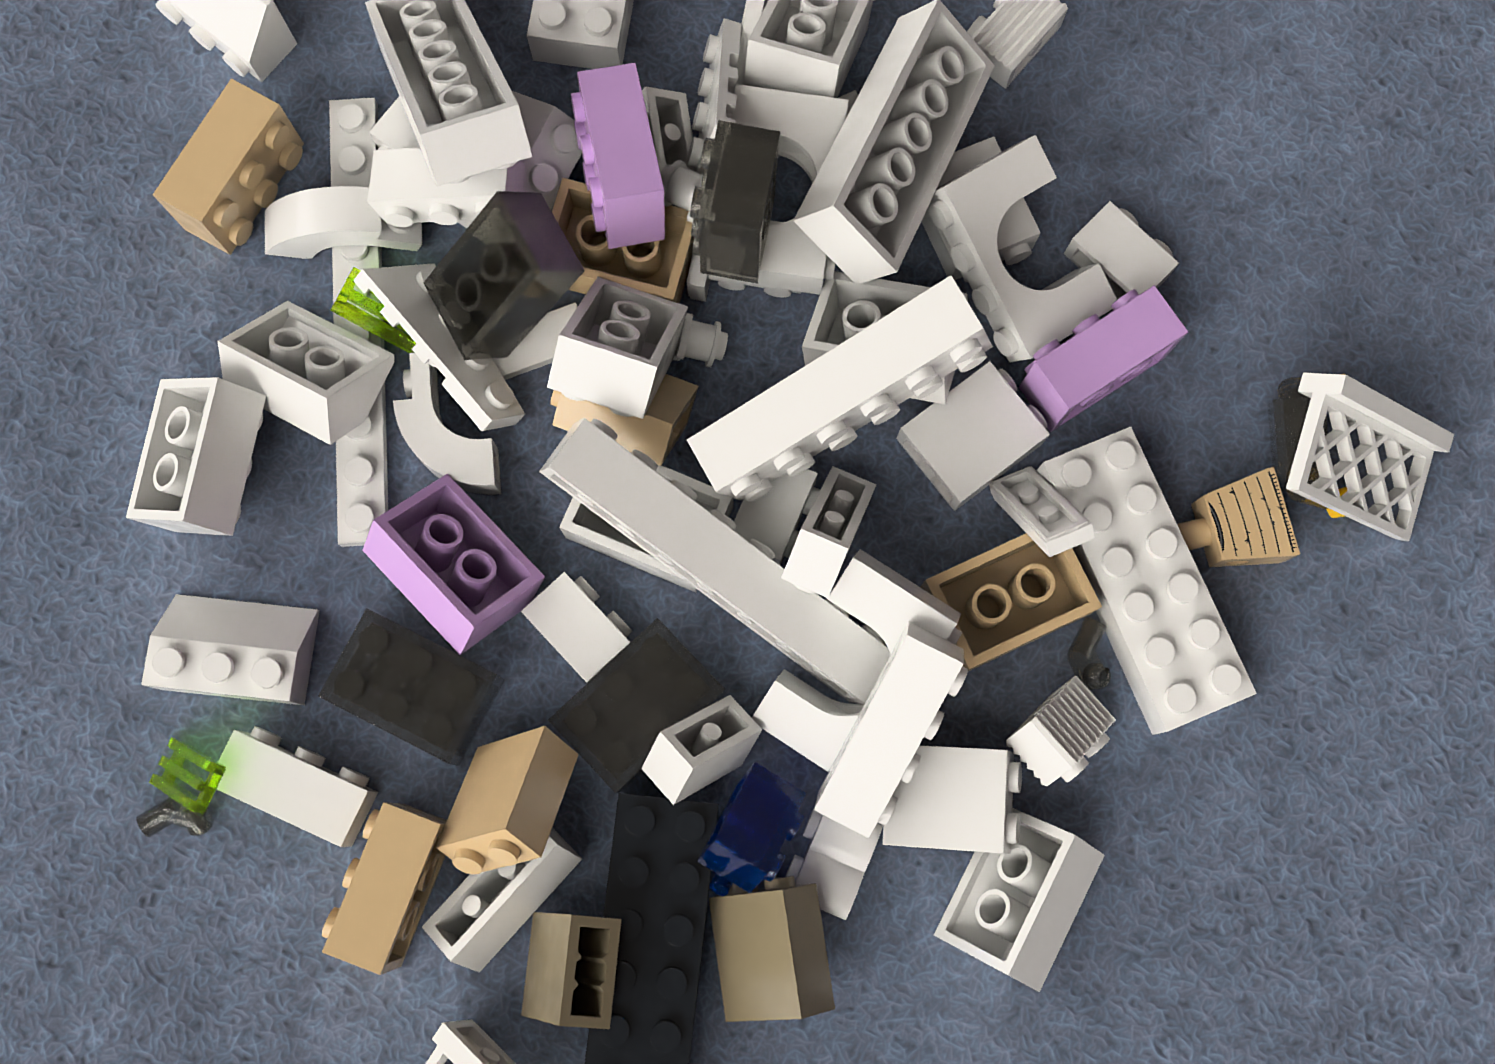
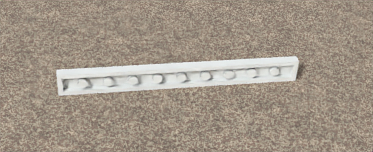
(363, 451)

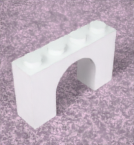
(806, 136)
(970, 217)
(884, 602)

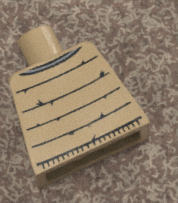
(1243, 523)

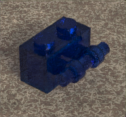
(752, 831)

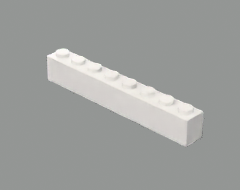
(715, 559)

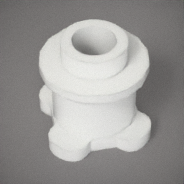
(679, 185)
(701, 341)

